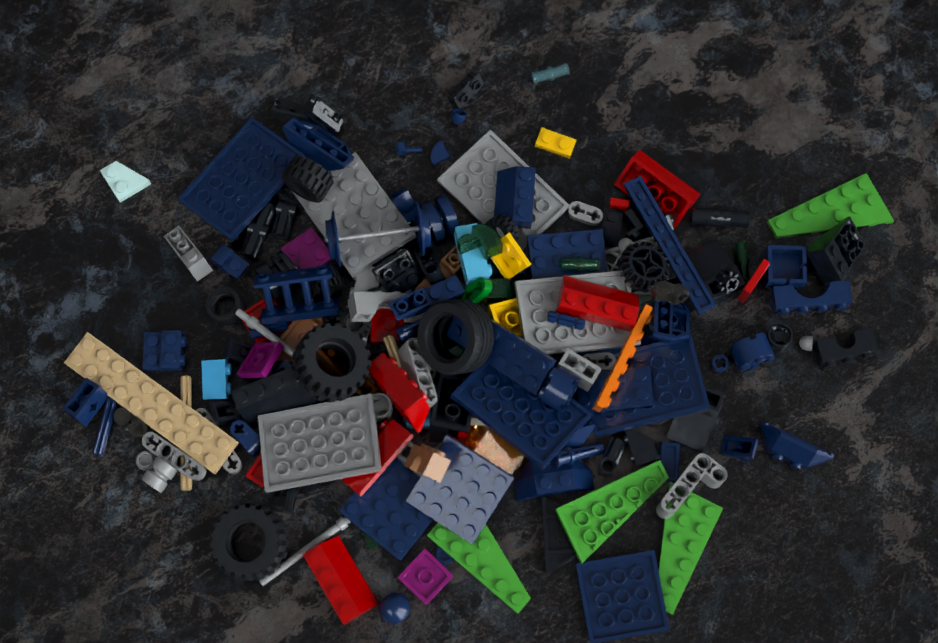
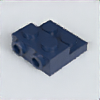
(164, 351)

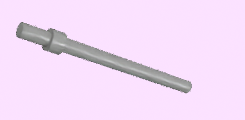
(253, 323)
(341, 524)

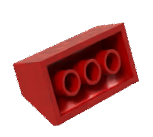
(668, 190)
(598, 303)
(400, 390)
(391, 440)
(340, 579)

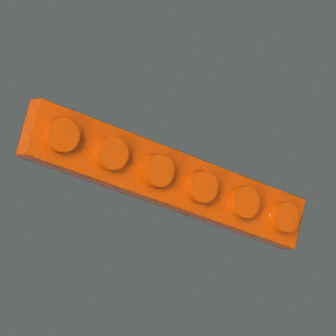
(620, 364)

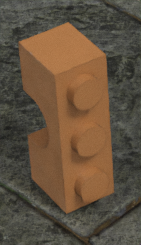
(427, 462)

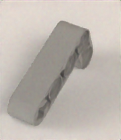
(417, 369)
(685, 487)

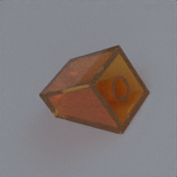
(494, 448)

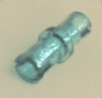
(550, 73)

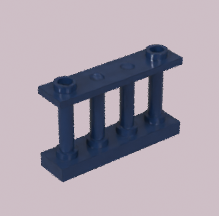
(301, 311)

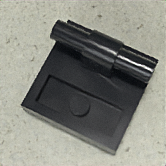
(398, 272)

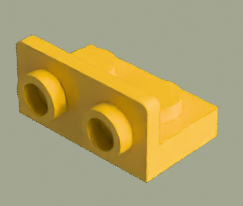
(512, 258)

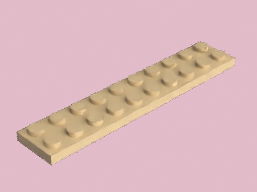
(152, 403)

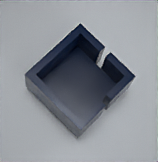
(785, 266)

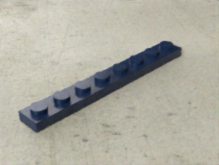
(669, 243)

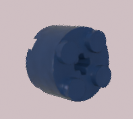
(752, 351)
(559, 389)

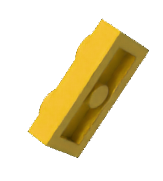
(555, 143)

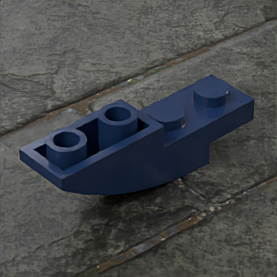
(421, 299)

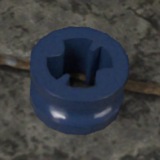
(719, 357)

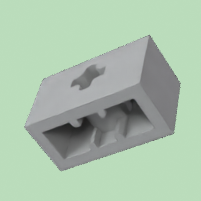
(581, 367)

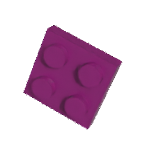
(307, 250)
(260, 360)
(425, 576)

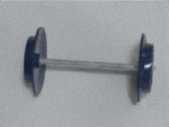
(422, 228)

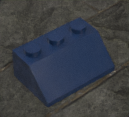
(515, 195)

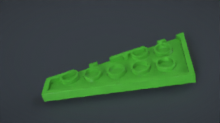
(853, 199)
(600, 513)
(484, 562)

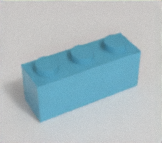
(471, 262)

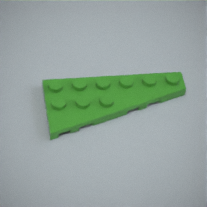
(683, 543)

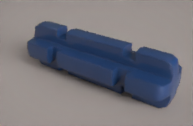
(566, 320)

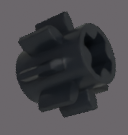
(727, 280)

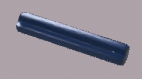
(104, 427)

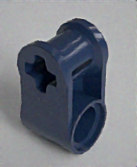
(249, 439)

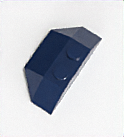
(318, 144)
(669, 321)
(791, 449)
(538, 483)

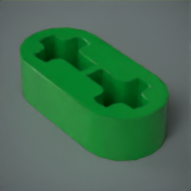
(473, 291)

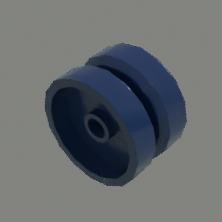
(440, 216)

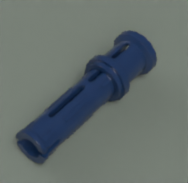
(569, 455)

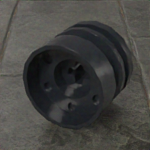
(283, 265)

